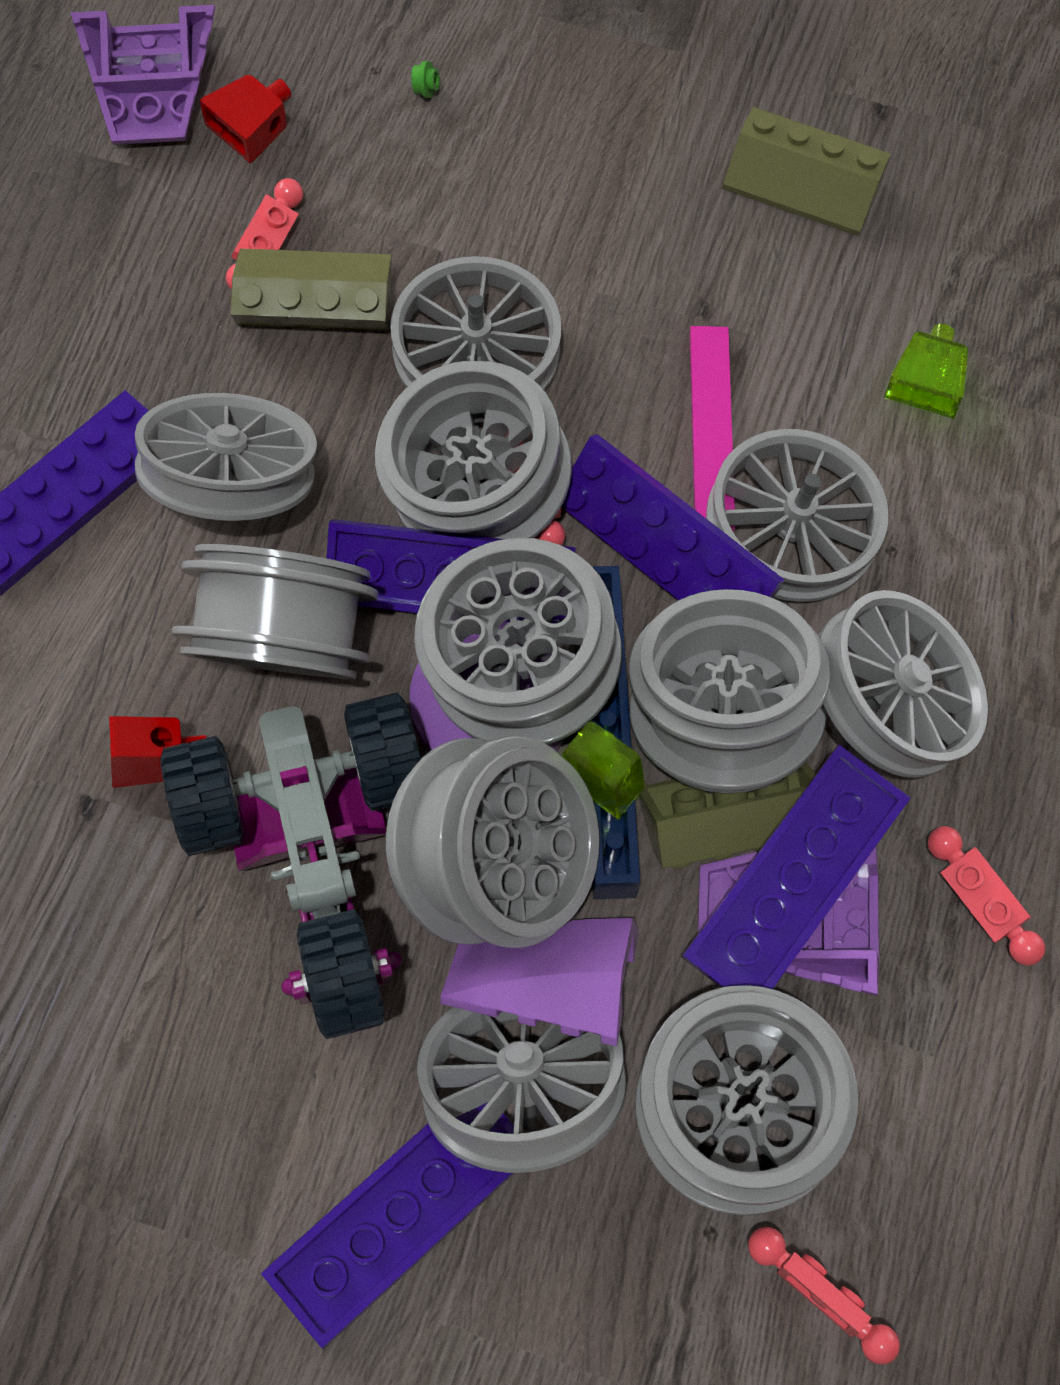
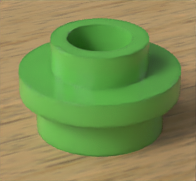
(425, 79)

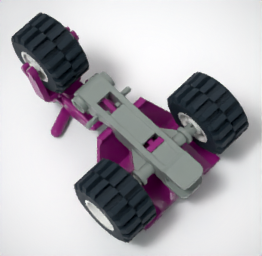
(295, 812)

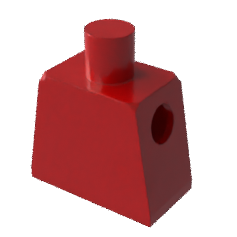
(247, 114)
(138, 747)

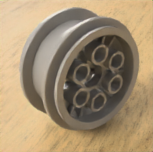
(441, 413)
(505, 583)
(275, 610)
(729, 657)
(499, 871)
(751, 1023)

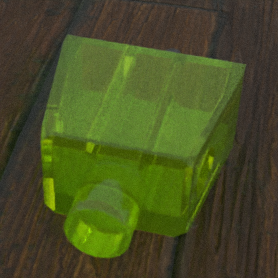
(931, 372)
(605, 766)

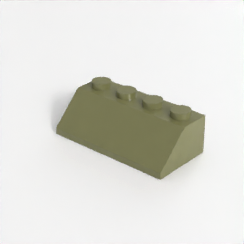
(806, 171)
(311, 289)
(703, 824)

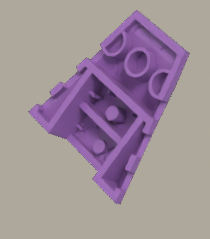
(146, 72)
(843, 945)
(562, 980)

